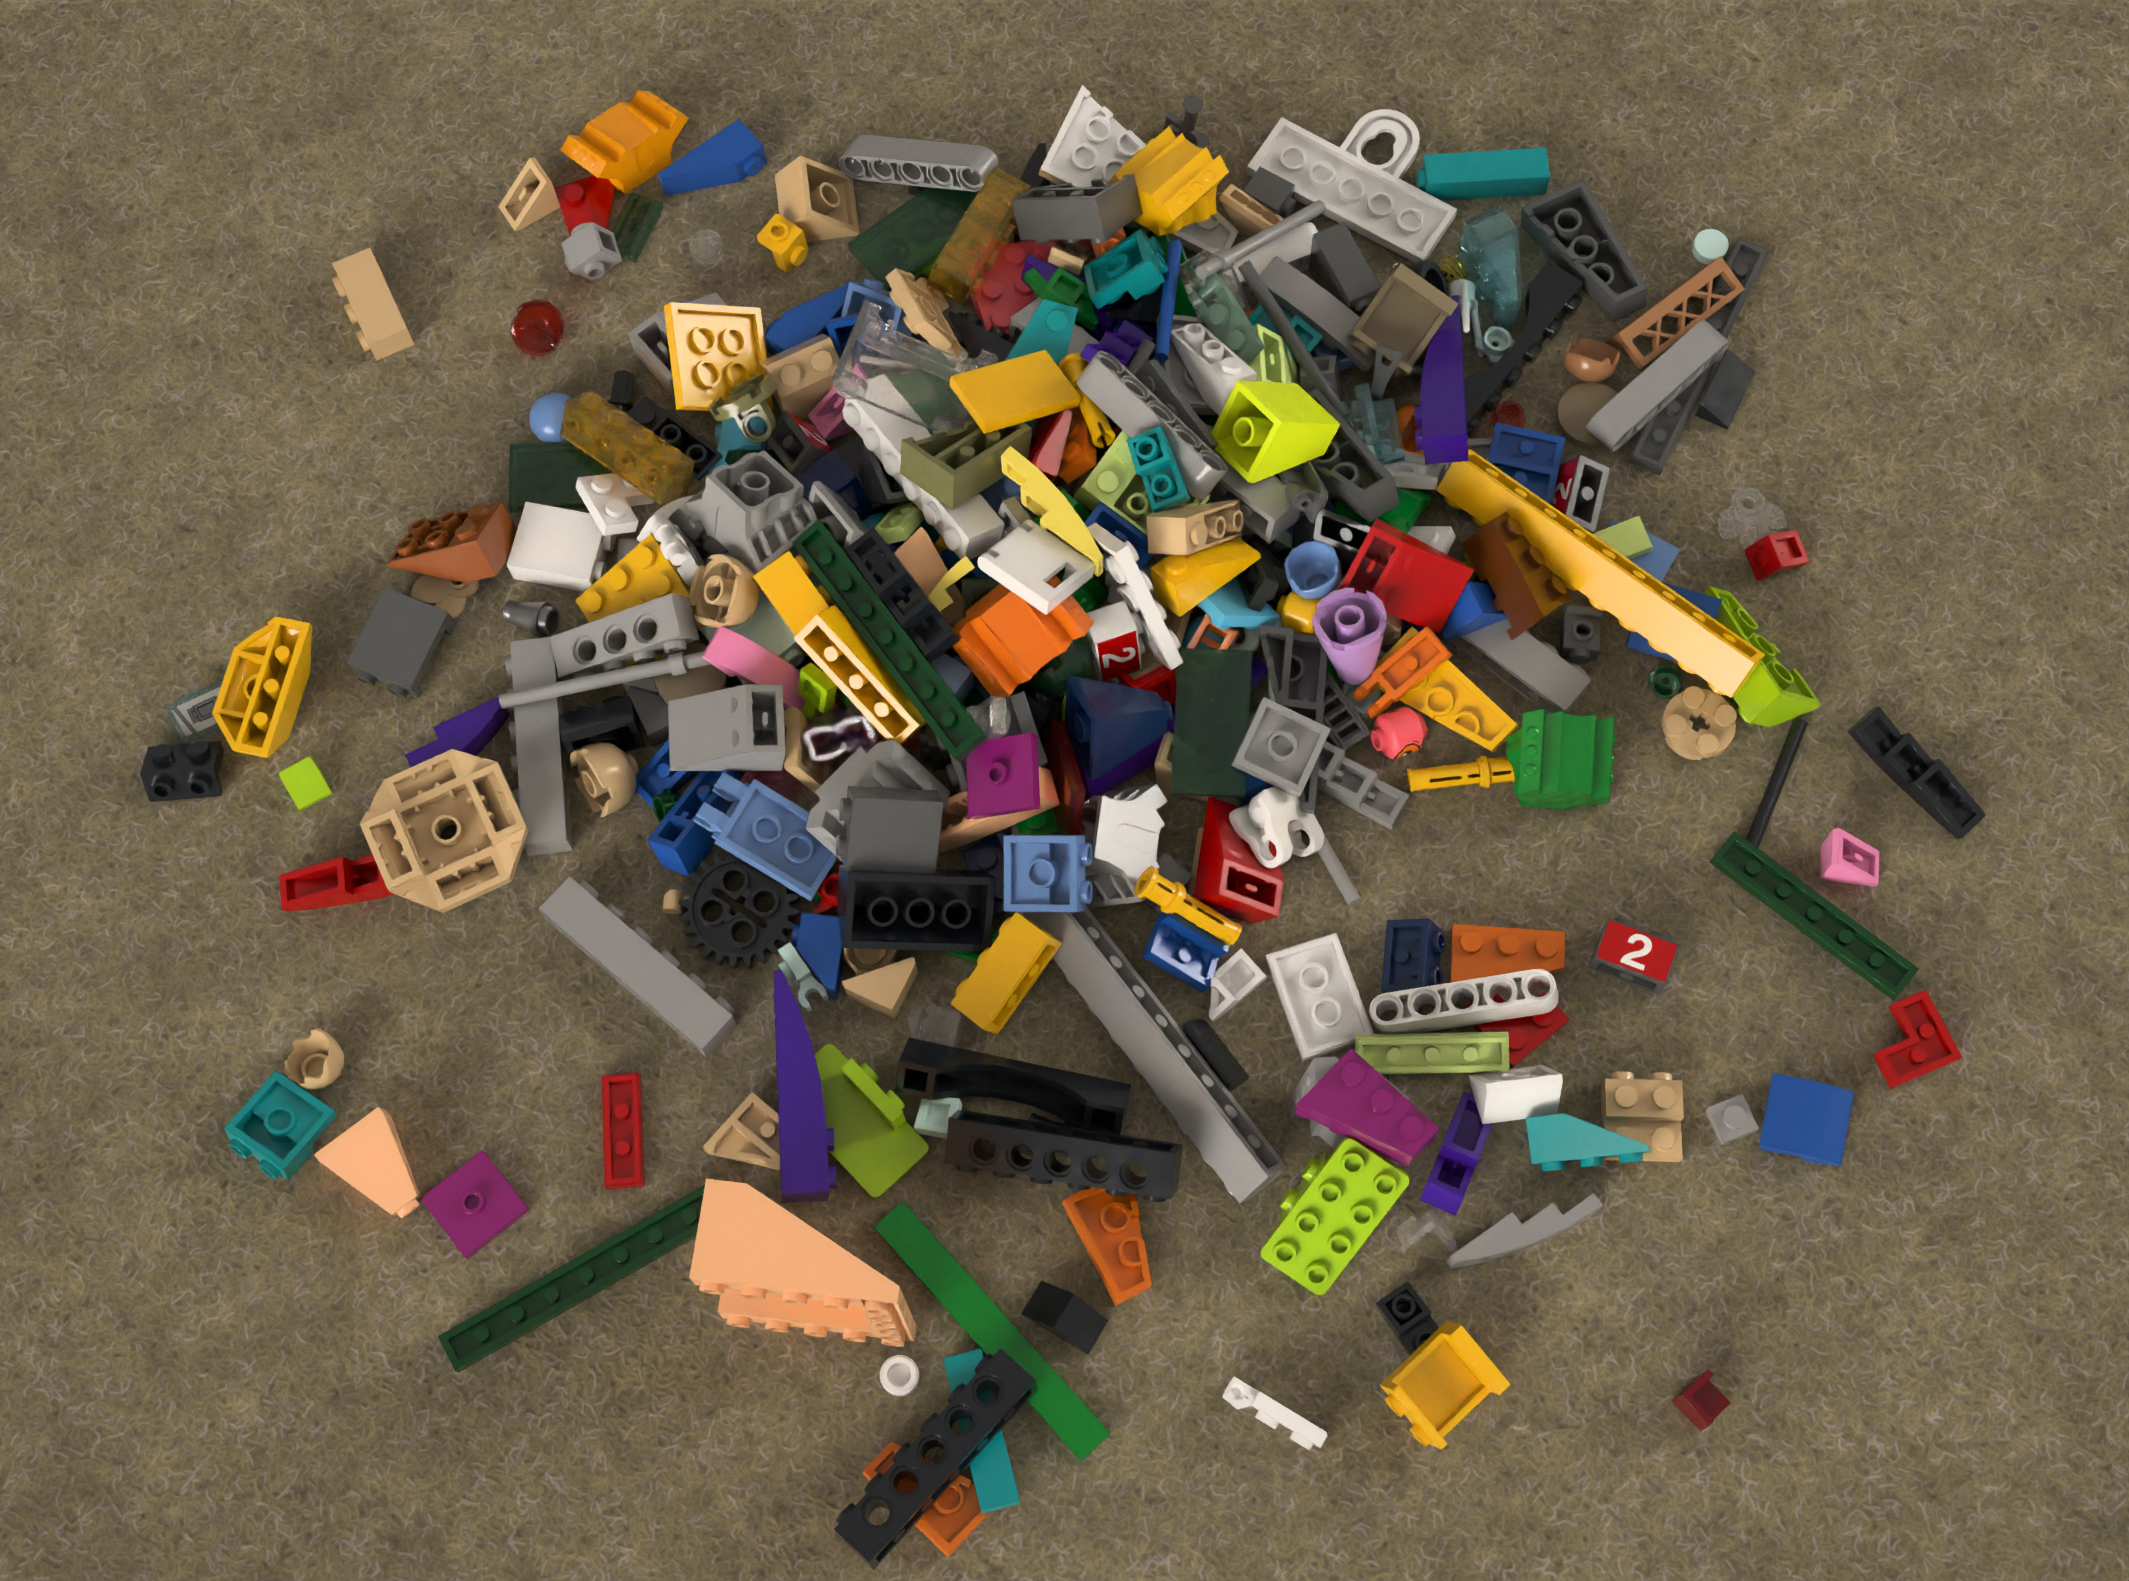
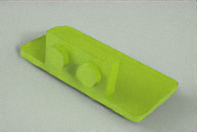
(868, 1124)
(1332, 1213)

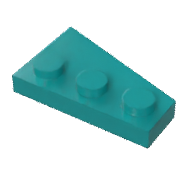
(1047, 329)

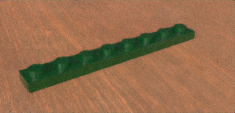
(890, 641)
(573, 1282)

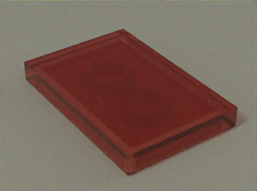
(1066, 779)

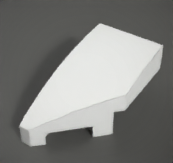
(674, 511)
(1233, 983)

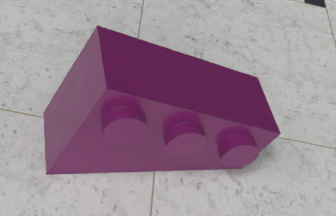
(1364, 1105)

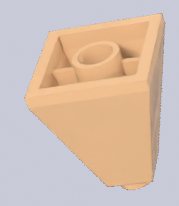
(927, 568)
(374, 1163)

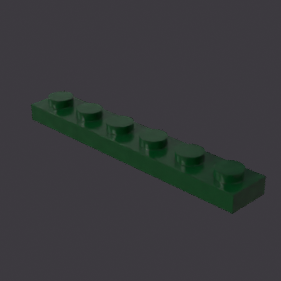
(1814, 915)

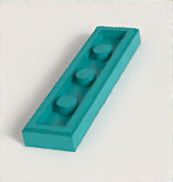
(992, 1467)

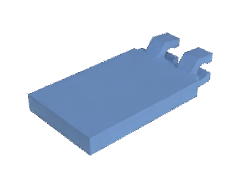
(767, 834)

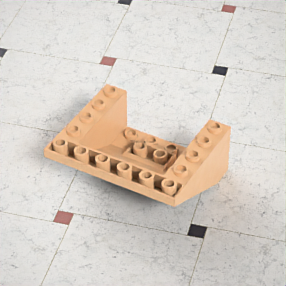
(788, 1273)

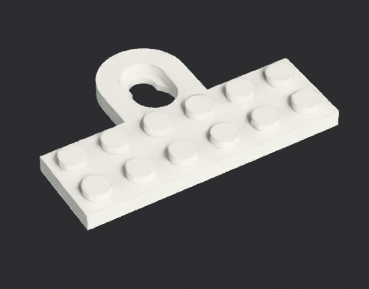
(1356, 192)

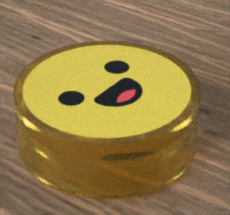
(1452, 268)

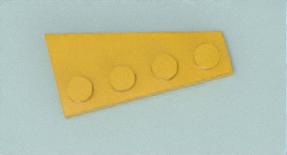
(1456, 703)

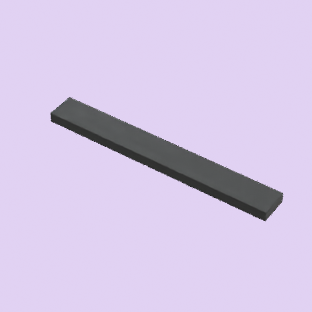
(1665, 428)

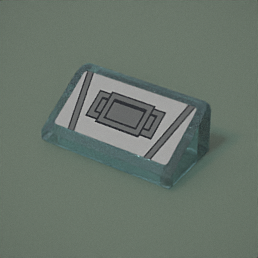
(193, 714)

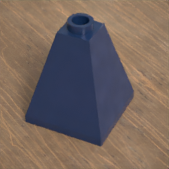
(1111, 722)

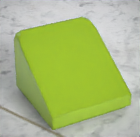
(305, 783)

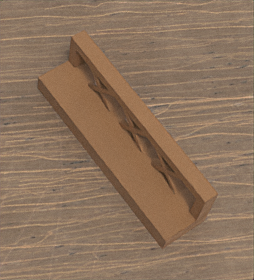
(1665, 308)

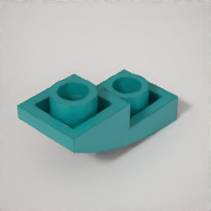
(1158, 469)

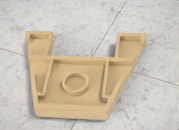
(923, 310)

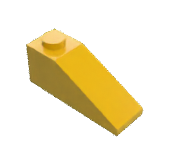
(1188, 579)

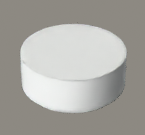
(899, 1375)

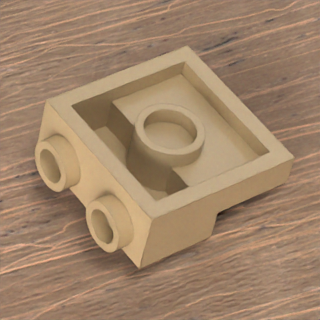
(1645, 1112)

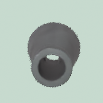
(535, 617)

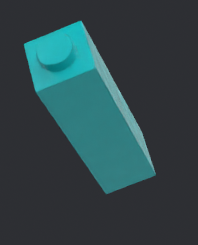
(1484, 174)

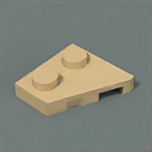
(748, 1135)

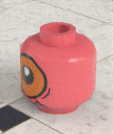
(1398, 732)

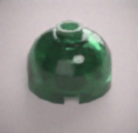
(1053, 675)

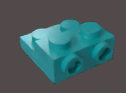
(1130, 265)
(279, 1126)

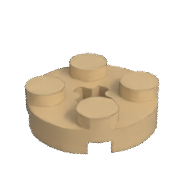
(1698, 703)

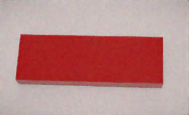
(622, 1131)

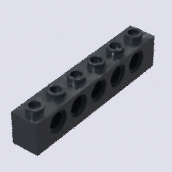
(1158, 1157)
(876, 1541)

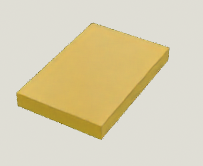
(1014, 391)

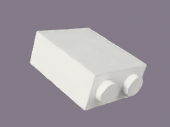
(559, 548)

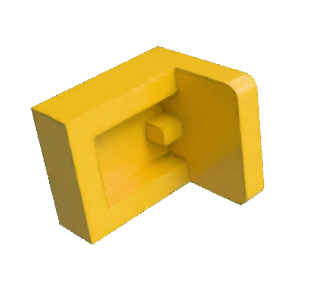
(785, 242)

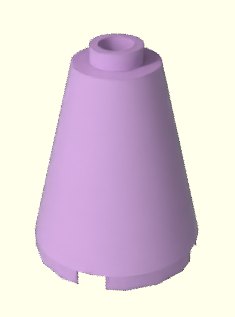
(1351, 632)

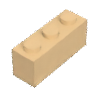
(371, 304)

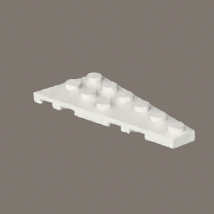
(1097, 146)

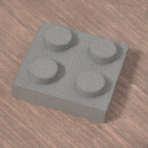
(1281, 747)

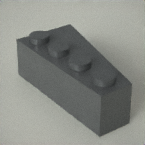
(1583, 243)
(1353, 471)

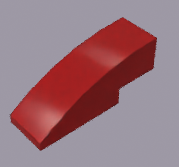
(332, 884)

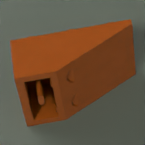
(458, 545)

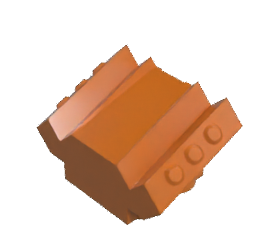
(1011, 640)

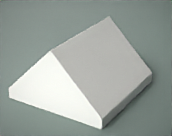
(1516, 1093)

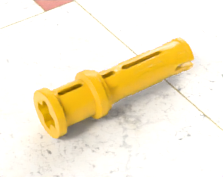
(1095, 418)
(1483, 771)
(1173, 898)

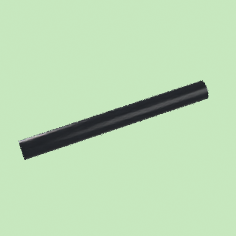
(1776, 781)

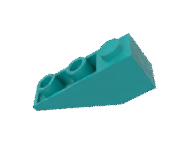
(1566, 1138)

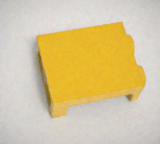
(1442, 1383)

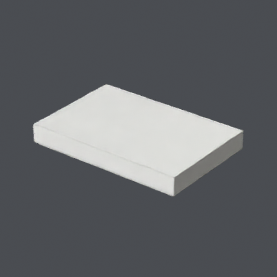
(1318, 996)

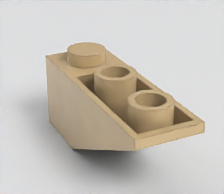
(1194, 527)

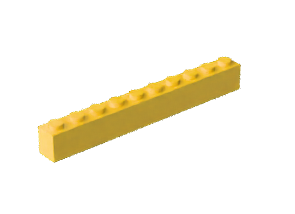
(1606, 576)

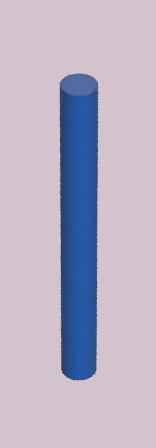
(1168, 301)

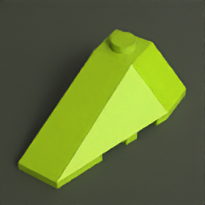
(1772, 691)

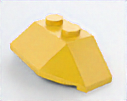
(264, 687)

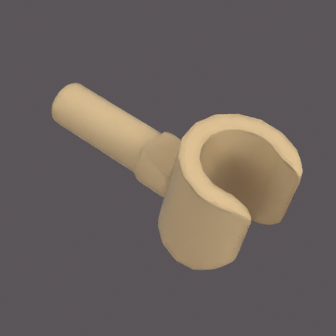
(671, 901)

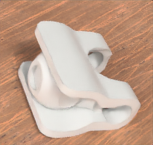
(1276, 818)

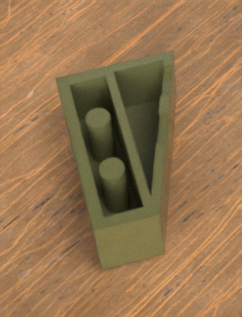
(960, 461)

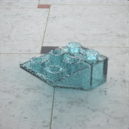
(1493, 262)

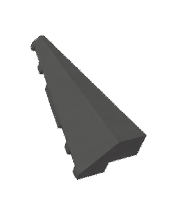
(1298, 682)

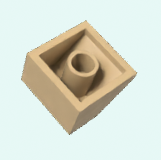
(817, 200)
(803, 374)

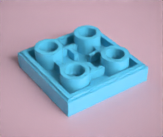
(1229, 609)

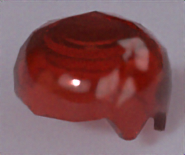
(537, 328)

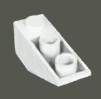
(1210, 364)

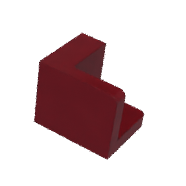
(1701, 1401)

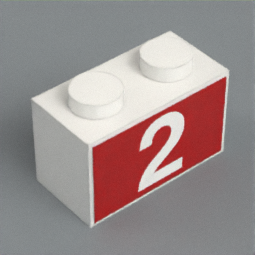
(1115, 641)

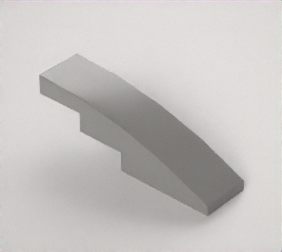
(1316, 306)
(1359, 787)
(1512, 1236)

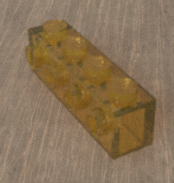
(977, 237)
(626, 447)

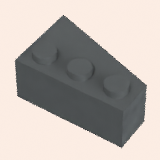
(1078, 212)

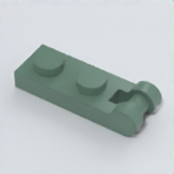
(1226, 318)

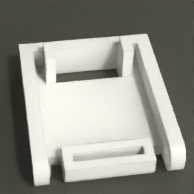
(1032, 557)

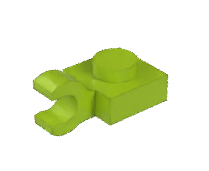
(817, 691)

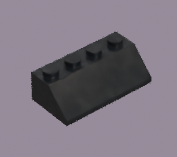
(916, 909)

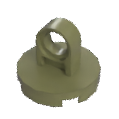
(747, 402)

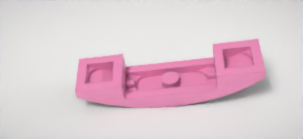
(754, 664)

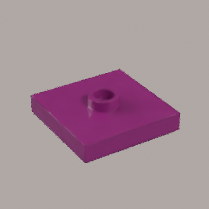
(1003, 776)
(474, 1204)

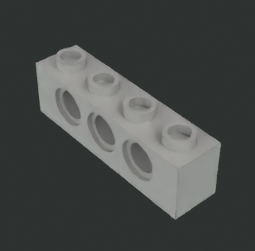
(675, 629)

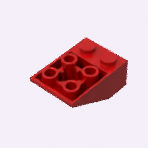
(1407, 576)
(1230, 874)

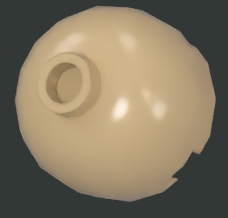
(724, 592)
(605, 770)

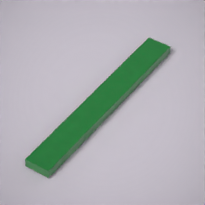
(990, 1328)

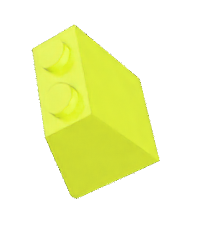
(1271, 428)

